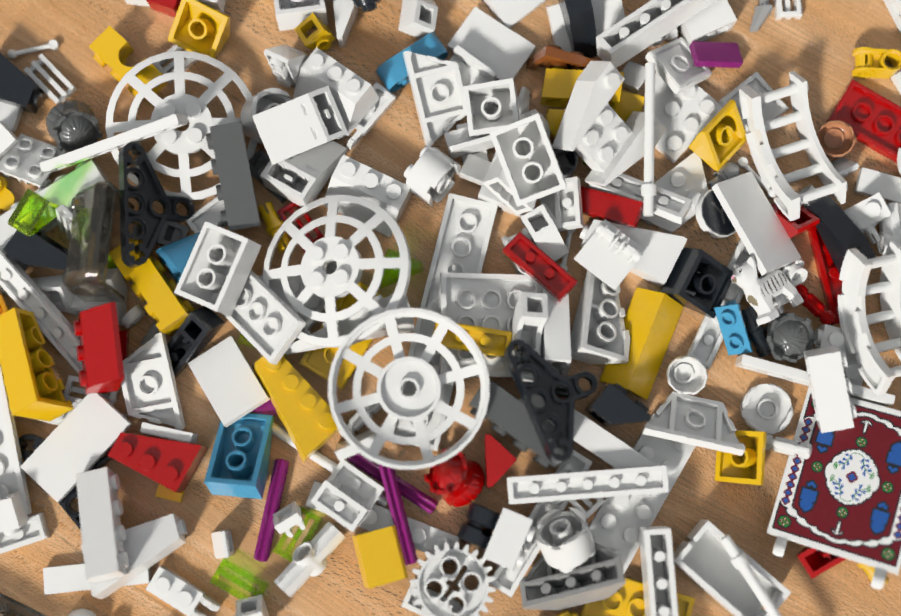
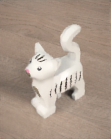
(767, 292)

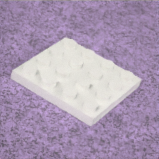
(482, 302)

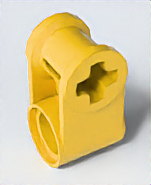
(871, 62)

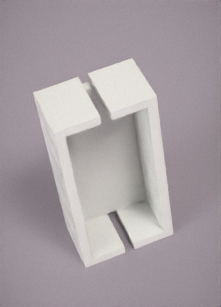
(710, 567)

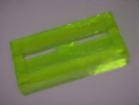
(286, 554)
(220, 571)

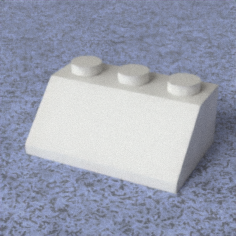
(351, 92)
(528, 159)
(365, 182)
(217, 269)

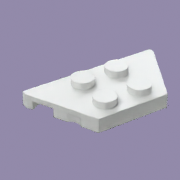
(436, 93)
(685, 180)
(151, 384)
(696, 423)

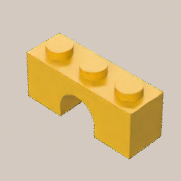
(113, 51)

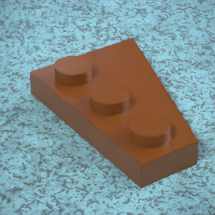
(553, 56)

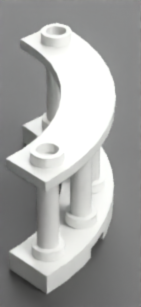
(764, 156)
(853, 315)

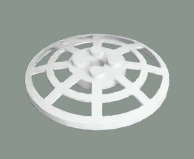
(199, 117)
(348, 271)
(427, 384)

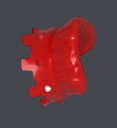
(456, 480)

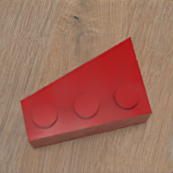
(159, 459)

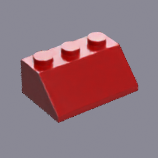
(99, 349)

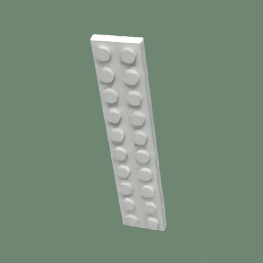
(458, 249)

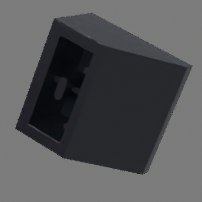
(615, 408)

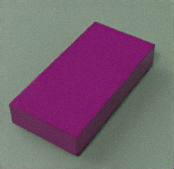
(716, 54)

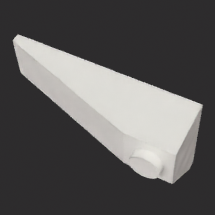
(599, 325)

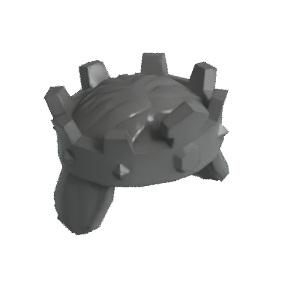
(73, 125)
(790, 336)

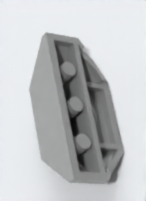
(591, 581)

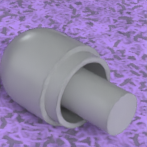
(726, 172)

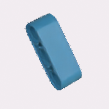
(394, 71)

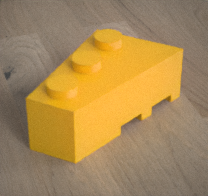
(559, 85)

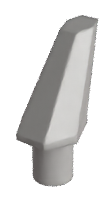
(760, 15)

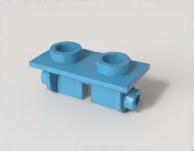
(733, 328)

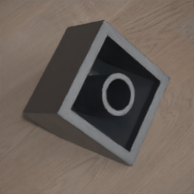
(708, 285)

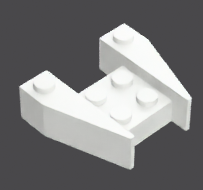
(596, 129)

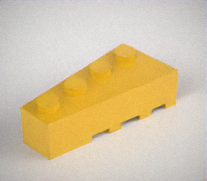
(157, 290)
(28, 369)
(297, 405)

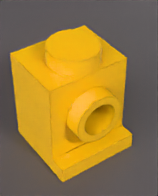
(321, 38)

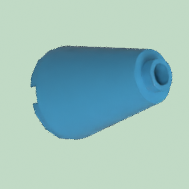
(177, 254)

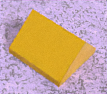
(200, 28)
(720, 137)
(744, 468)
(379, 556)

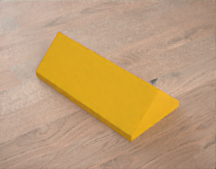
(651, 324)

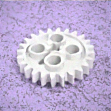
(432, 570)

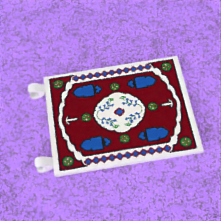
(846, 491)

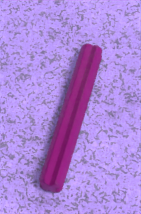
(406, 489)
(271, 507)
(398, 513)

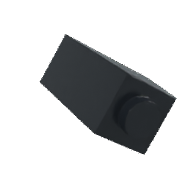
(18, 88)

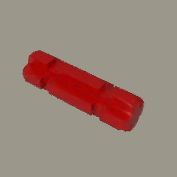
(815, 306)

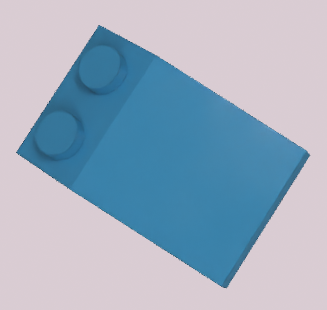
(241, 457)

